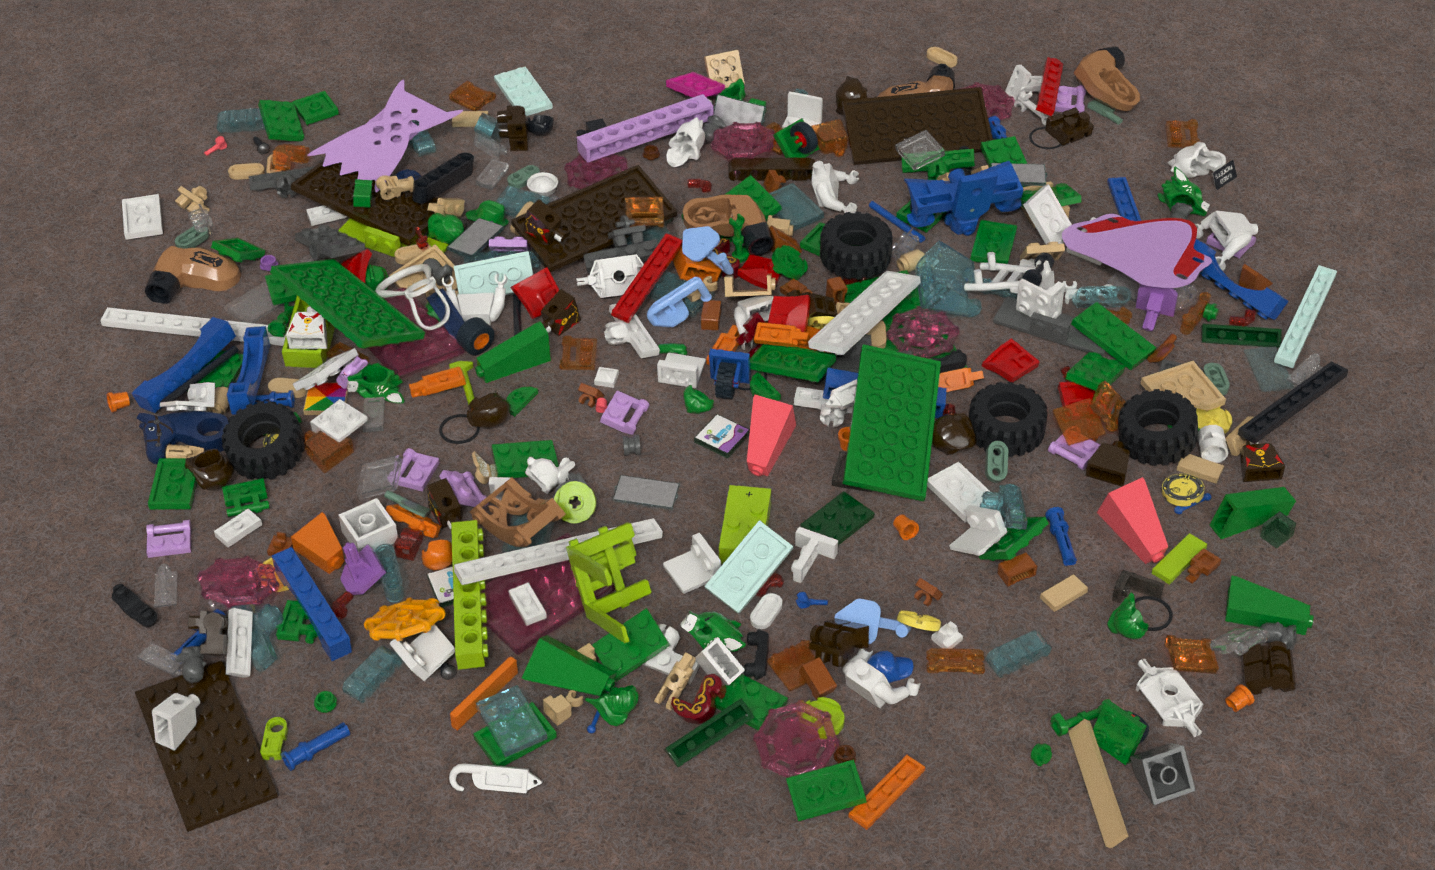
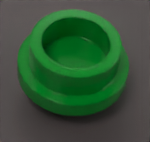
(1210, 312)
(325, 702)
(1041, 754)

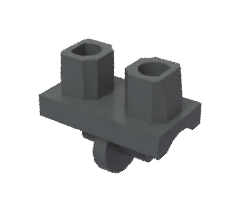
(635, 232)

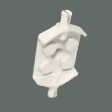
(602, 273)
(1174, 709)

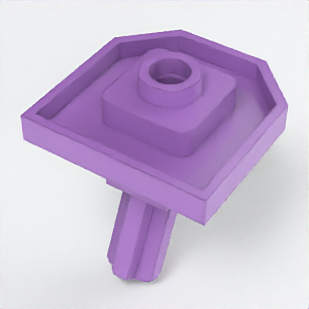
(1156, 302)
(361, 569)

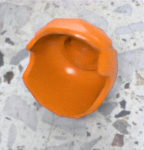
(437, 555)

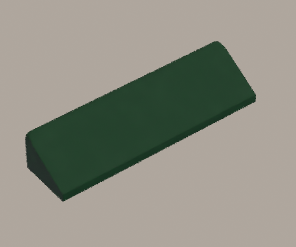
(1241, 335)
(709, 733)

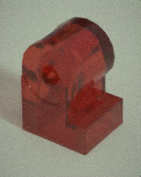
(409, 540)

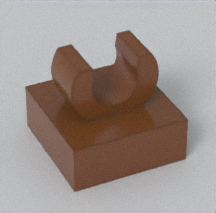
(773, 181)
(589, 393)
(279, 543)
(927, 590)

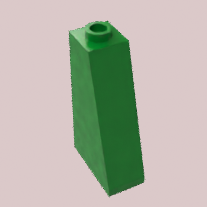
(515, 354)
(1250, 509)
(1256, 605)
(566, 668)

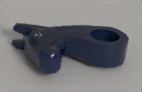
(181, 427)

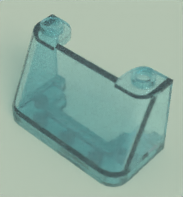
(943, 281)

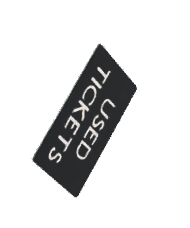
(1224, 174)

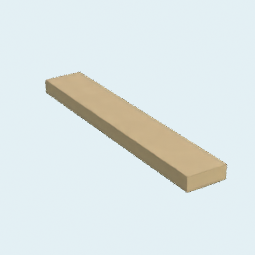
(1098, 784)

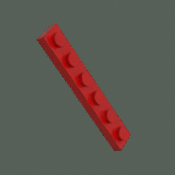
(1049, 86)
(647, 278)

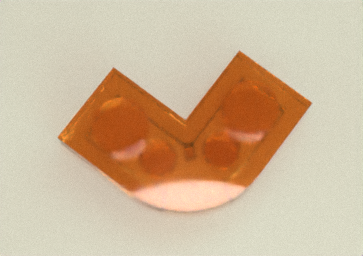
(286, 153)

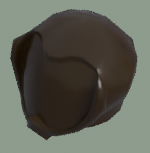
(849, 90)
(488, 411)
(953, 433)
(210, 469)

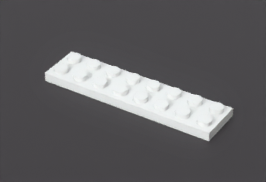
(864, 312)

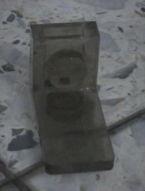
(1132, 581)

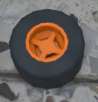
(475, 336)

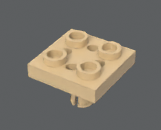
(724, 68)
(1033, 249)

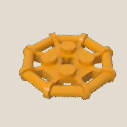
(404, 619)

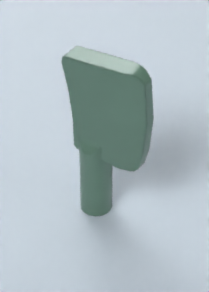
(1104, 111)
(407, 504)

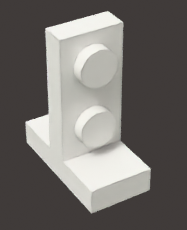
(1020, 78)
(812, 545)

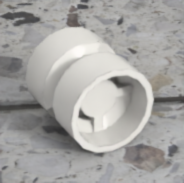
(1212, 443)

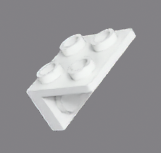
(803, 107)
(1038, 300)
(680, 370)
(200, 398)
(338, 421)
(984, 531)
(694, 567)
(425, 652)

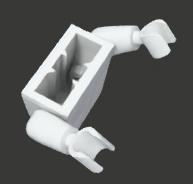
(826, 185)
(1231, 230)
(759, 303)
(480, 304)
(872, 683)

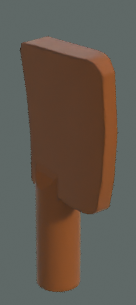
(1163, 350)

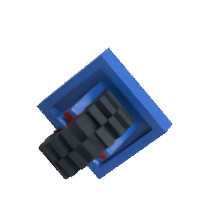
(728, 371)

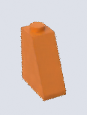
(688, 269)
(319, 544)

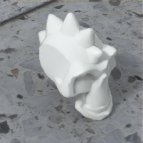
(686, 143)
(1197, 160)

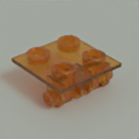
(1079, 422)
(788, 663)

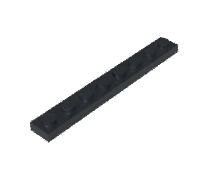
(1292, 402)

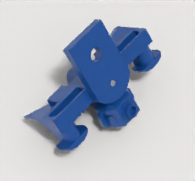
(964, 197)

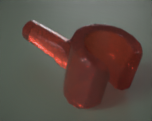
(422, 240)

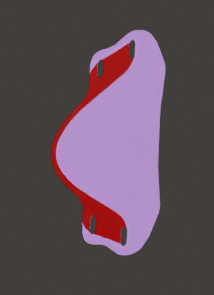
(1143, 250)

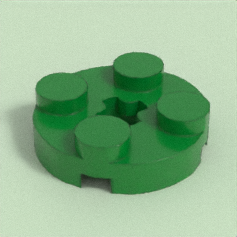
(787, 262)

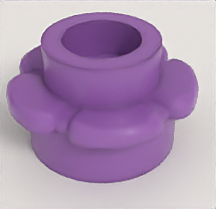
(268, 261)

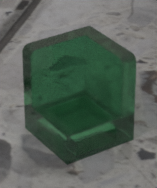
(1278, 529)

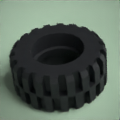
(856, 261)
(1014, 402)
(1154, 408)
(257, 421)

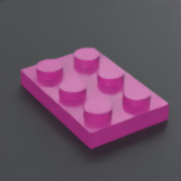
(695, 85)

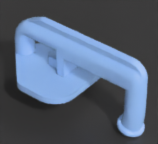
(699, 244)
(671, 309)
(868, 613)

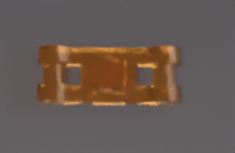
(1195, 314)
(955, 660)

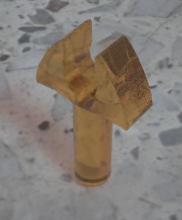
(1124, 314)

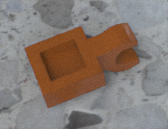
(793, 285)
(1204, 563)

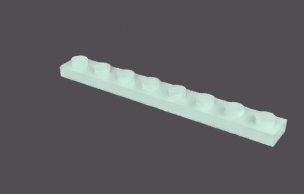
(1305, 317)

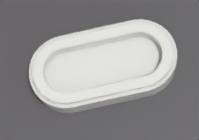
(766, 611)

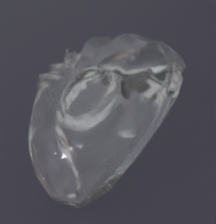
(1186, 296)

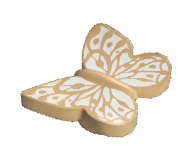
(483, 469)

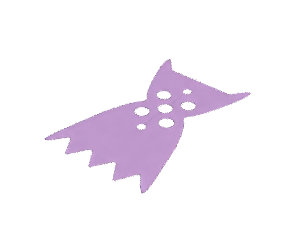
(357, 147)

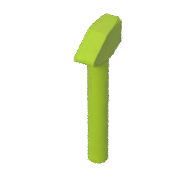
(465, 366)

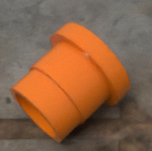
(117, 400)
(843, 436)
(906, 527)
(1240, 698)

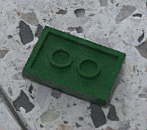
(839, 518)

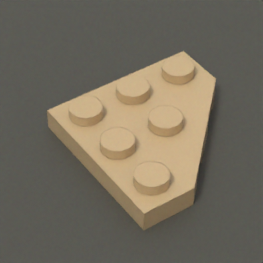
(432, 252)
(1188, 381)

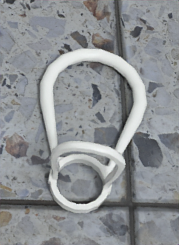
(431, 283)

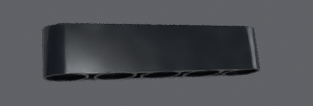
(442, 177)

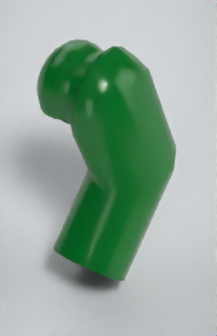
(673, 348)

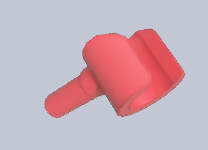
(220, 144)
(601, 405)

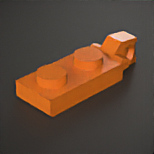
(780, 335)
(726, 341)
(959, 379)
(438, 382)
(415, 521)

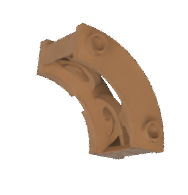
(496, 523)

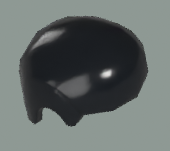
(540, 125)

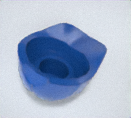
(891, 666)

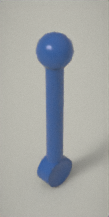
(1178, 510)
(591, 728)

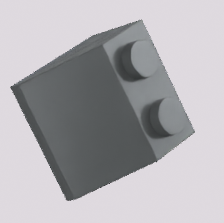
(1163, 772)

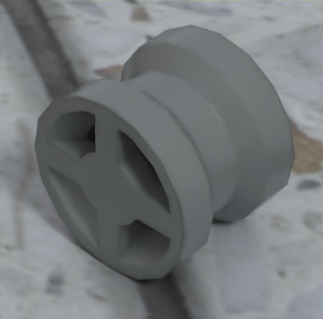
(631, 445)

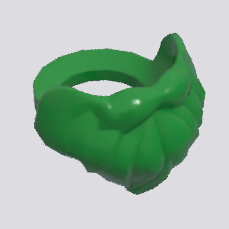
(696, 401)

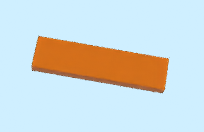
(486, 689)
(887, 792)

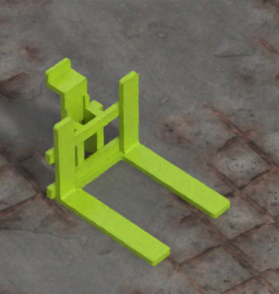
(603, 565)

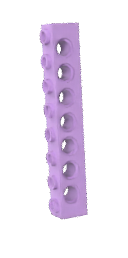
(642, 128)

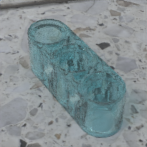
(239, 120)
(485, 125)
(422, 142)
(1109, 292)
(392, 579)
(1017, 653)
(371, 673)

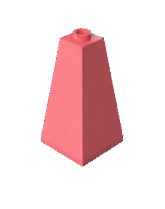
(769, 432)
(1135, 520)

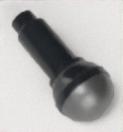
(262, 148)
(447, 671)

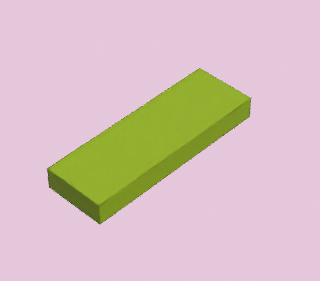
(1178, 559)

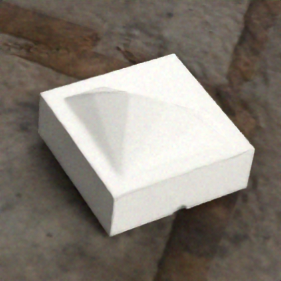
(606, 377)

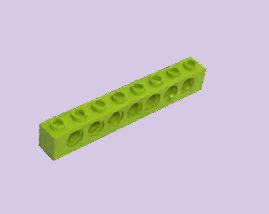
(468, 598)

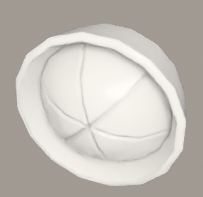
(542, 183)

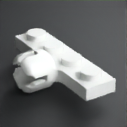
(632, 332)
(814, 398)
(667, 658)

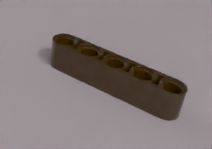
(791, 168)

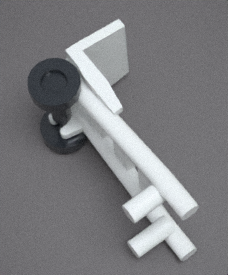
(1039, 275)

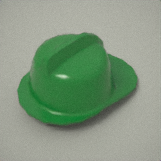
(489, 211)
(375, 276)

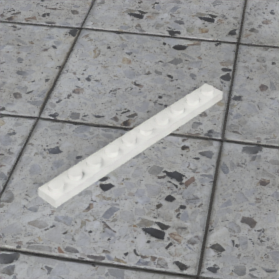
(173, 324)
(539, 555)

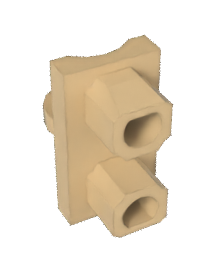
(196, 197)

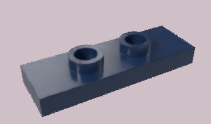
(455, 320)

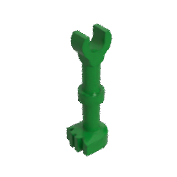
(739, 253)
(278, 326)
(1061, 725)

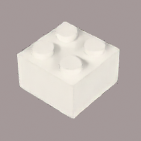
(368, 525)

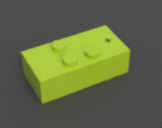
(306, 357)
(742, 512)

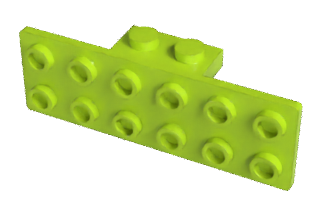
(380, 240)

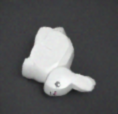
(547, 474)

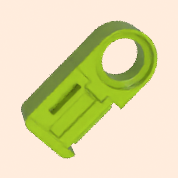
(273, 741)

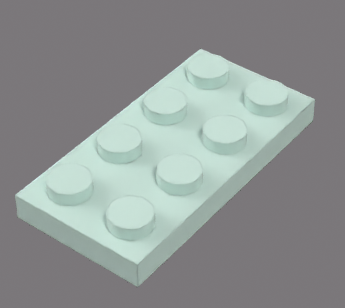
(523, 90)
(480, 275)
(749, 567)

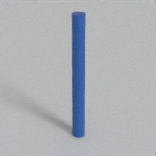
(896, 221)

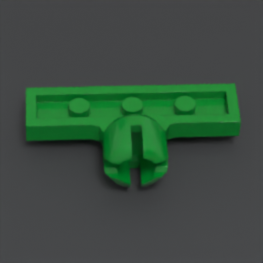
(951, 160)

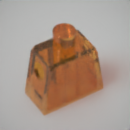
(831, 137)
(325, 450)

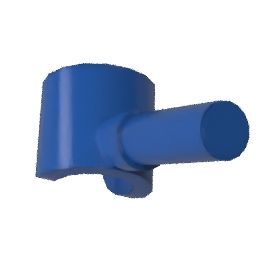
(804, 602)

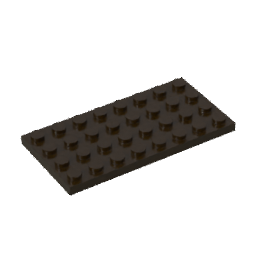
(880, 123)
(591, 215)
(394, 216)
(218, 762)

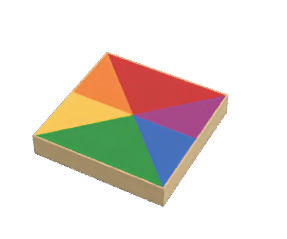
(322, 397)

